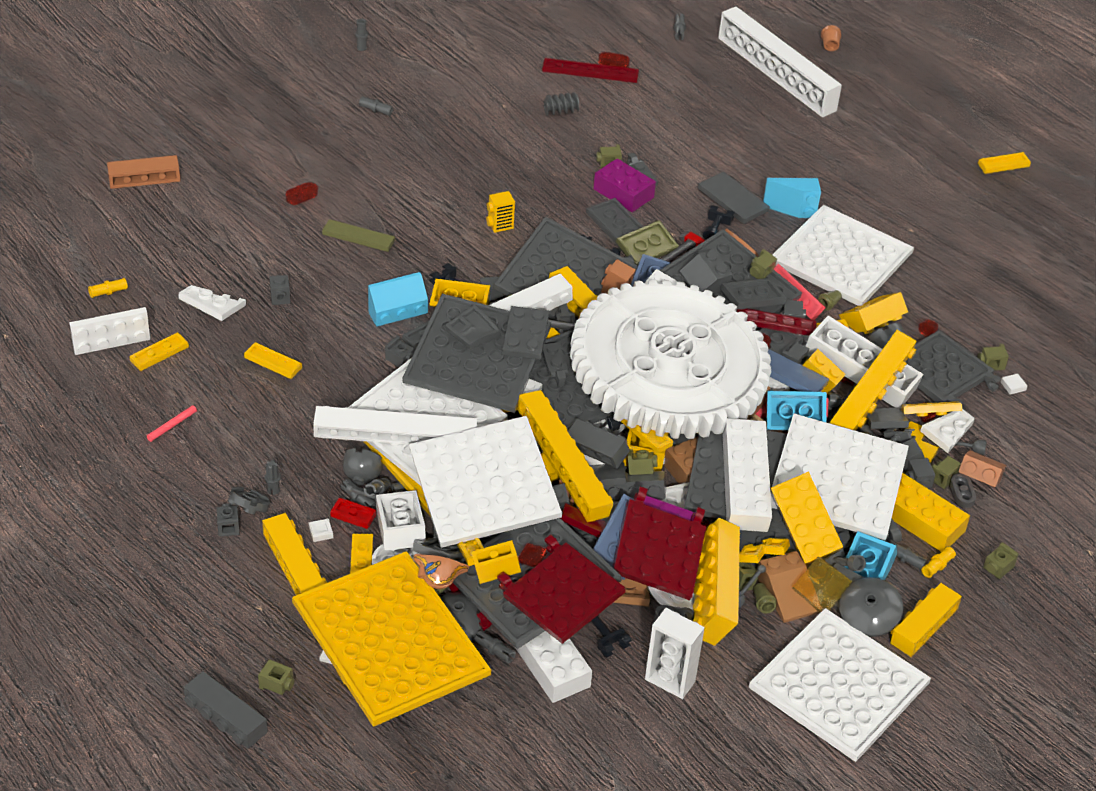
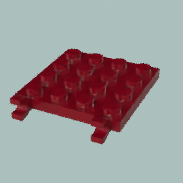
(659, 547)
(562, 591)

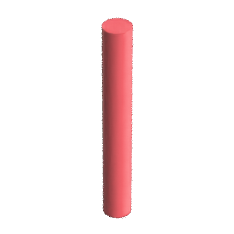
(171, 423)

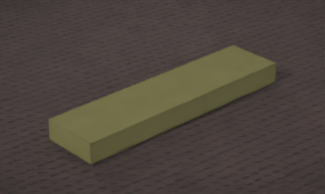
(358, 235)

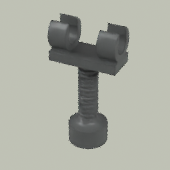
(898, 436)
(854, 562)

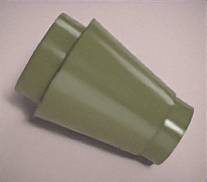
(830, 299)
(764, 599)

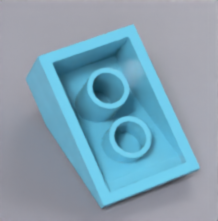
(793, 196)
(877, 554)

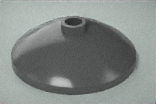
(464, 613)
(876, 617)

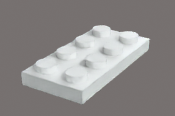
(110, 331)

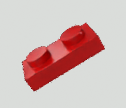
(353, 513)

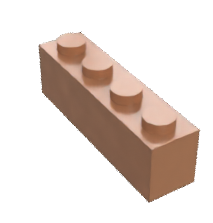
(143, 171)

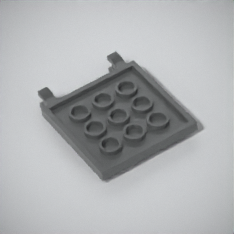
(949, 369)

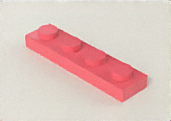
(810, 303)

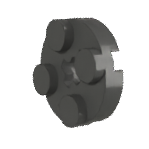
(251, 501)

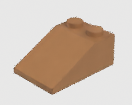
(779, 578)

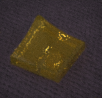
(821, 585)

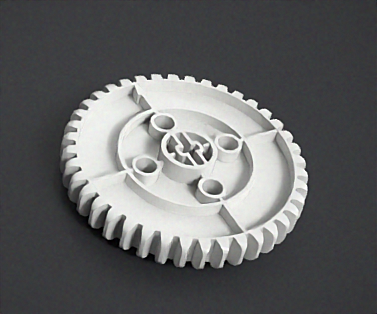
(670, 358)

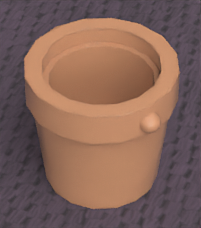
(831, 37)

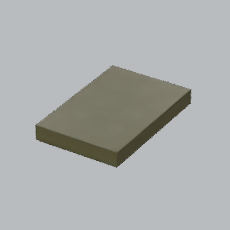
(649, 240)

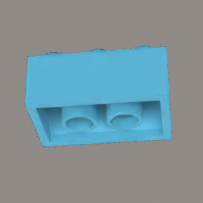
(397, 299)
(783, 404)

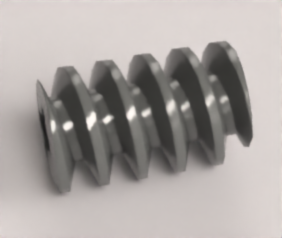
(561, 103)

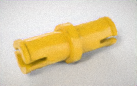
(107, 287)
(938, 562)

